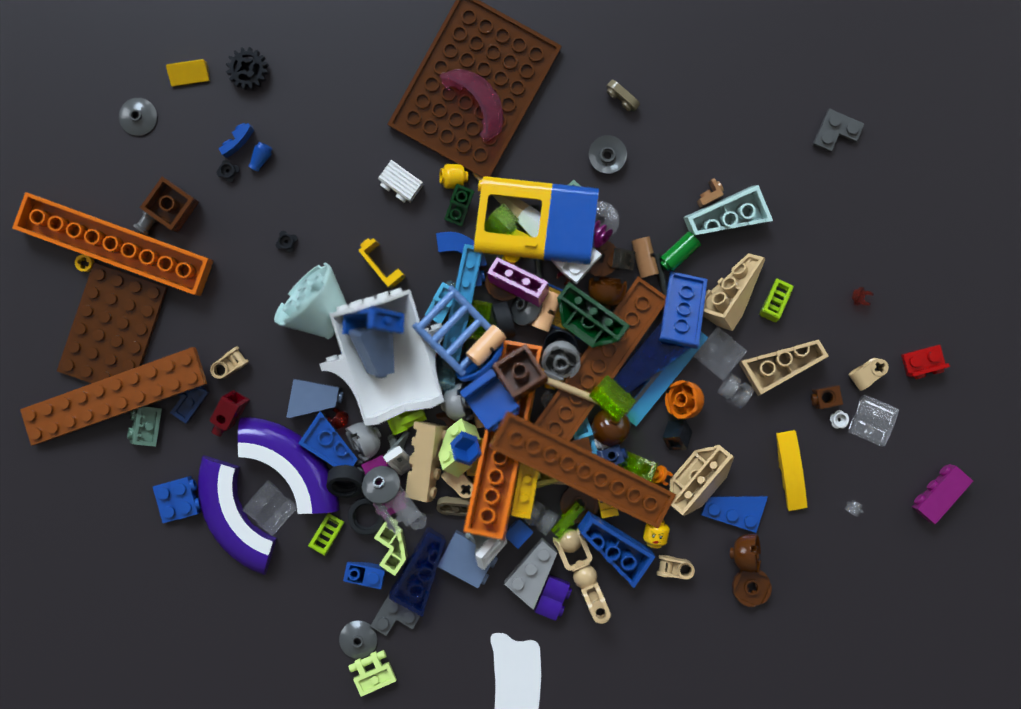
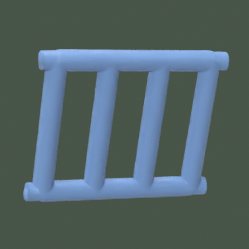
(433, 341)

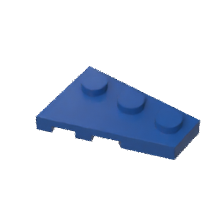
(327, 443)
(737, 511)

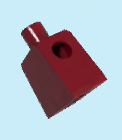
(228, 412)

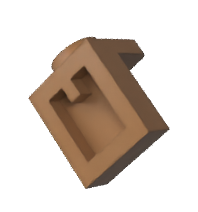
(708, 196)

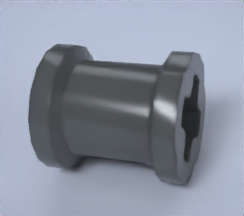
(145, 223)

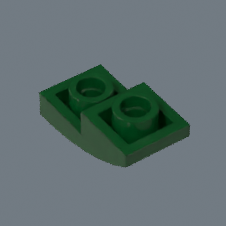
(459, 205)

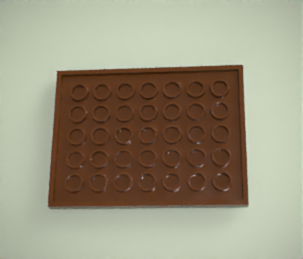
(500, 52)

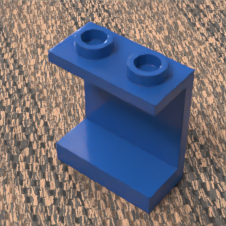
(375, 319)
(489, 400)

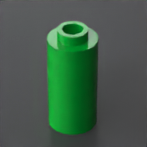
(679, 251)

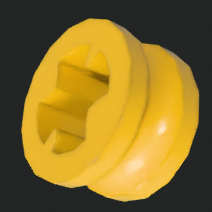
(81, 267)

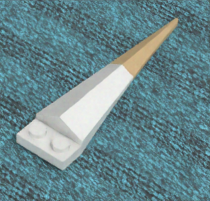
(530, 220)

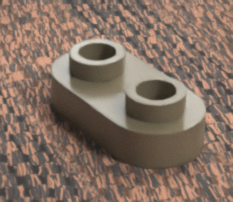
(628, 101)
(453, 506)

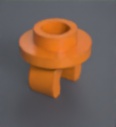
(660, 475)

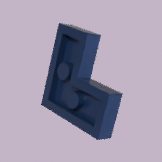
(189, 403)

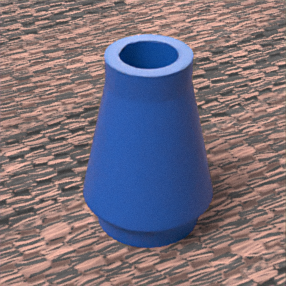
(259, 156)

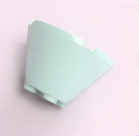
(312, 302)

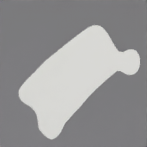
(516, 672)

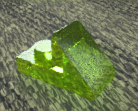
(641, 466)

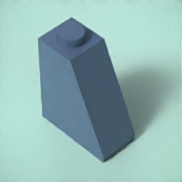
(374, 350)
(312, 397)

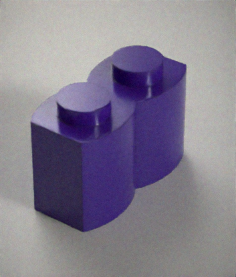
(552, 597)

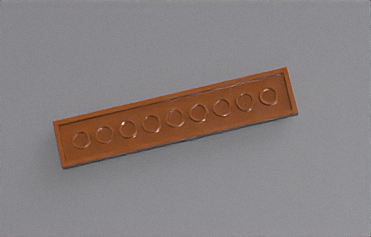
(113, 396)
(566, 411)
(581, 469)

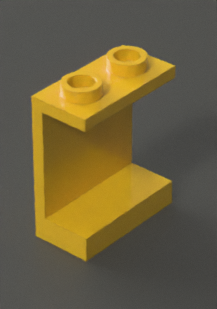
(393, 279)

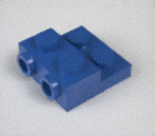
(177, 499)

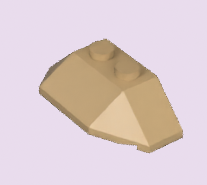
(699, 478)

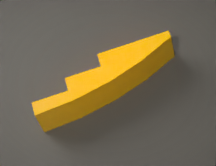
(791, 470)

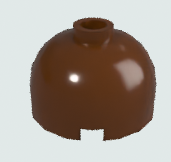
(607, 291)
(608, 430)
(746, 553)

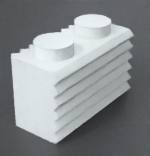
(400, 181)

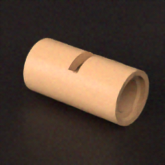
(547, 314)
(485, 345)

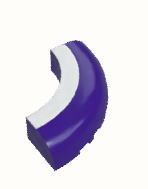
(300, 467)
(226, 516)

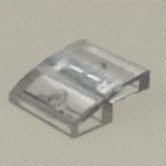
(720, 353)
(873, 420)
(270, 507)

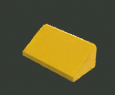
(188, 72)

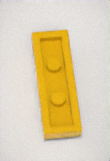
(524, 491)

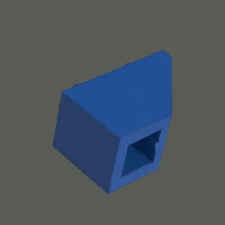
(365, 574)

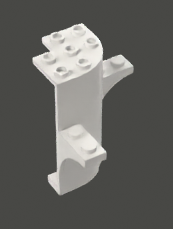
(415, 376)

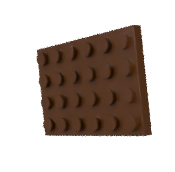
(111, 325)

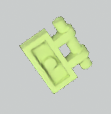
(373, 679)

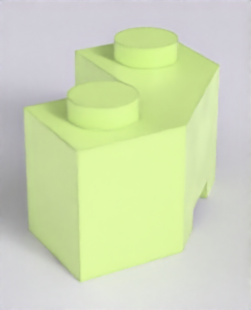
(445, 454)
(397, 549)

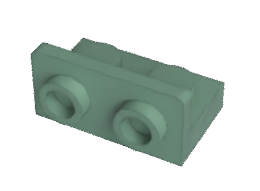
(144, 426)

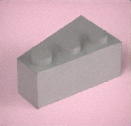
(532, 572)

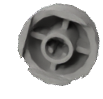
(560, 360)
(455, 405)
(364, 440)

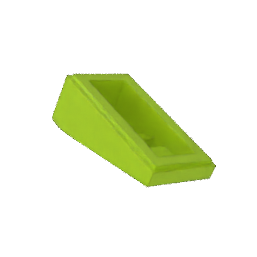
(768, 314)
(323, 551)

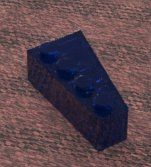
(648, 362)
(418, 574)

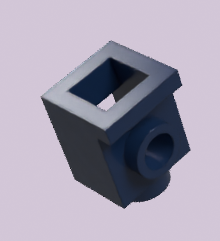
(619, 452)

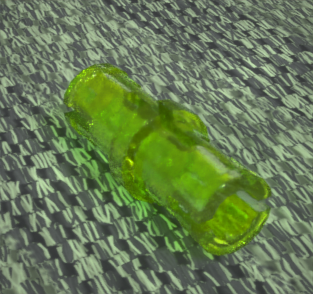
(567, 519)

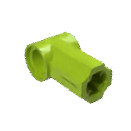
(405, 420)

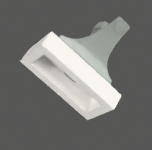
(396, 456)
(486, 548)

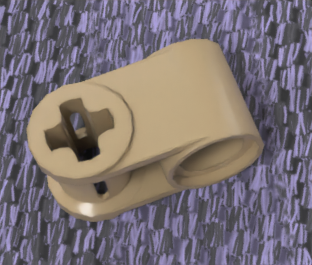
(230, 363)
(866, 374)
(457, 482)
(673, 567)

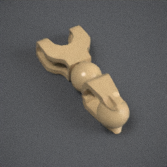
(584, 574)

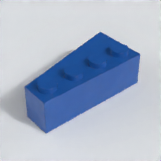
(618, 548)

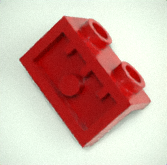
(924, 361)

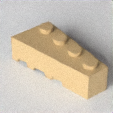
(776, 367)
(425, 461)

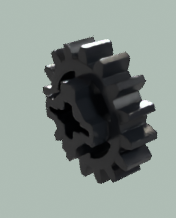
(241, 73)

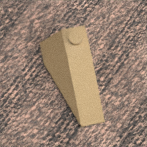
(729, 299)

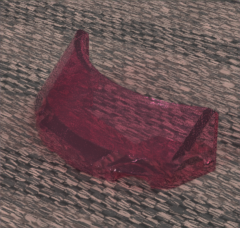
(485, 96)

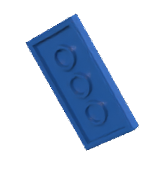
(683, 310)

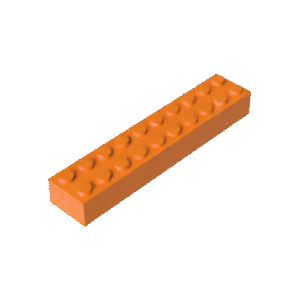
(112, 244)
(497, 473)

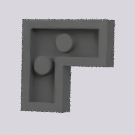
(836, 125)
(390, 613)

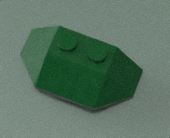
(589, 319)

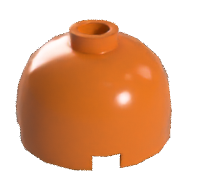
(684, 399)

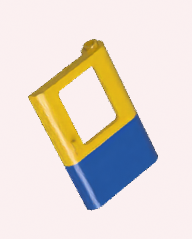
(564, 226)

